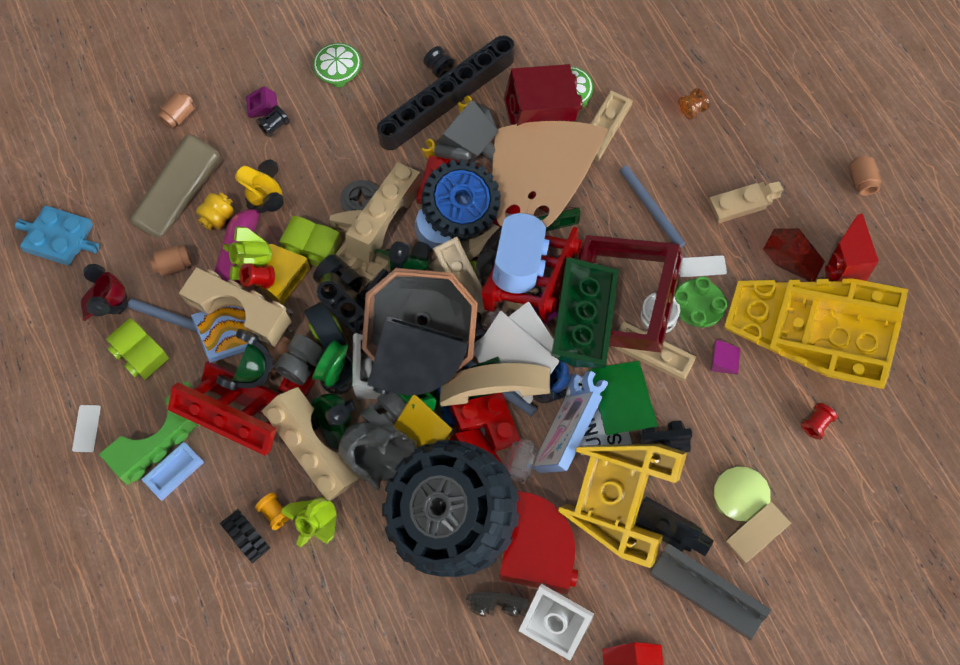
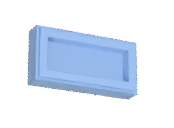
(172, 471)

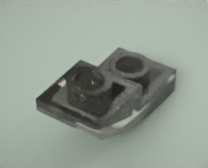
(487, 257)
(487, 602)

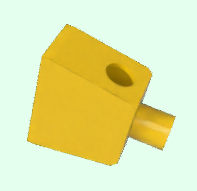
(289, 273)

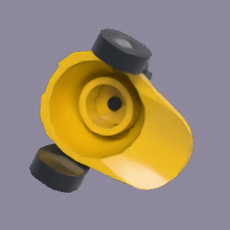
(260, 188)

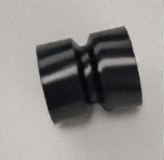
(336, 265)

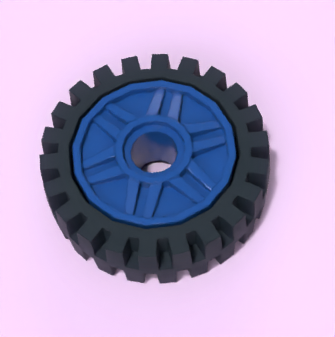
(466, 181)

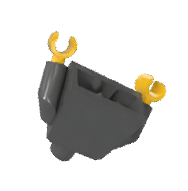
(467, 135)

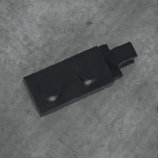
(674, 528)

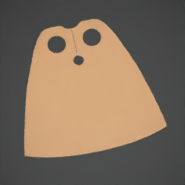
(543, 159)

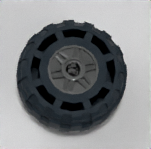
(450, 509)

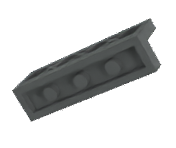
(709, 592)

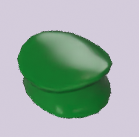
(331, 363)

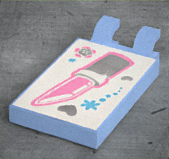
(570, 424)

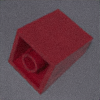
(542, 94)

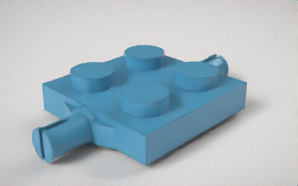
(57, 235)

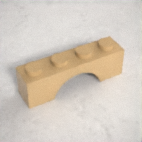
(371, 225)
(209, 293)
(292, 418)

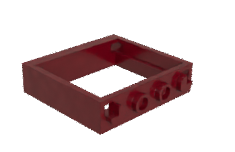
(649, 251)

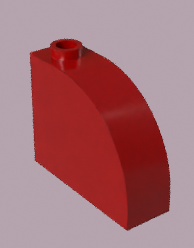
(540, 547)

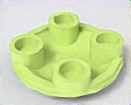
(741, 493)

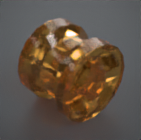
(693, 103)

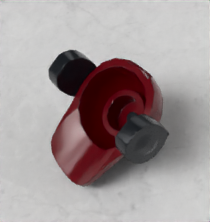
(106, 294)

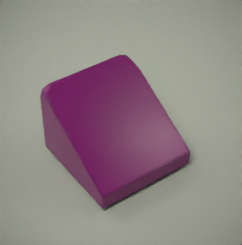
(260, 102)
(725, 358)

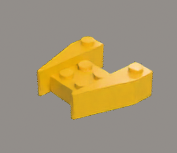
(614, 495)

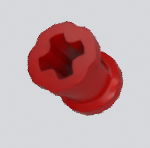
(257, 275)
(819, 421)

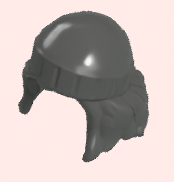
(374, 451)

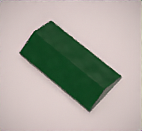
(585, 314)

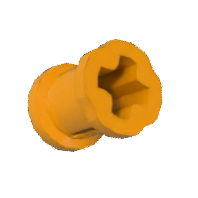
(272, 510)

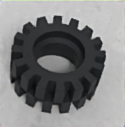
(245, 536)

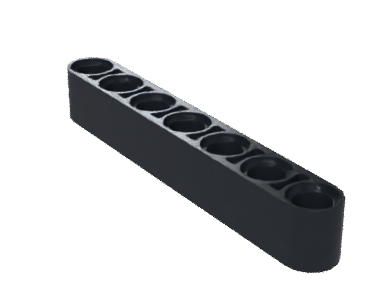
(495, 56)

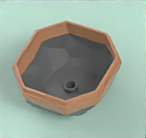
(413, 293)

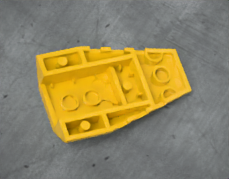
(830, 327)

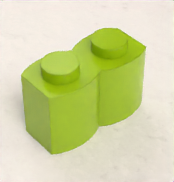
(310, 240)
(137, 349)

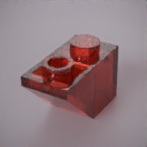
(794, 253)

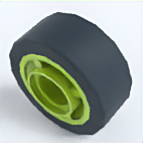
(324, 325)

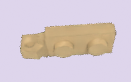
(744, 200)

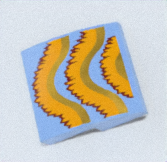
(219, 331)

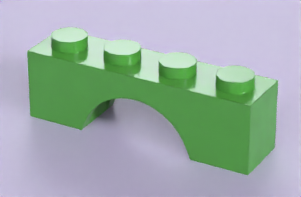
(132, 457)

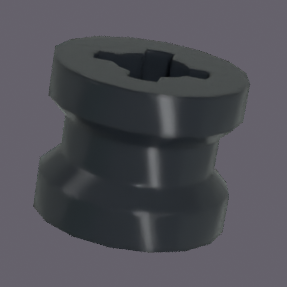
(438, 61)

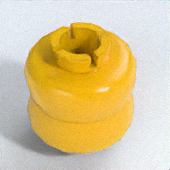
(215, 211)

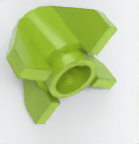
(247, 249)
(313, 518)

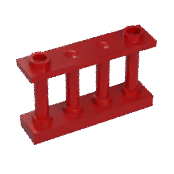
(547, 303)
(220, 417)

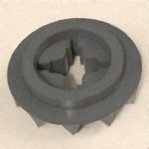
(352, 192)

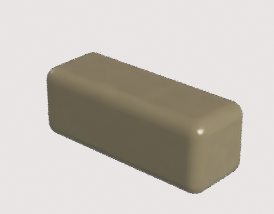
(176, 186)

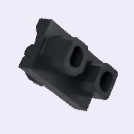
(675, 437)

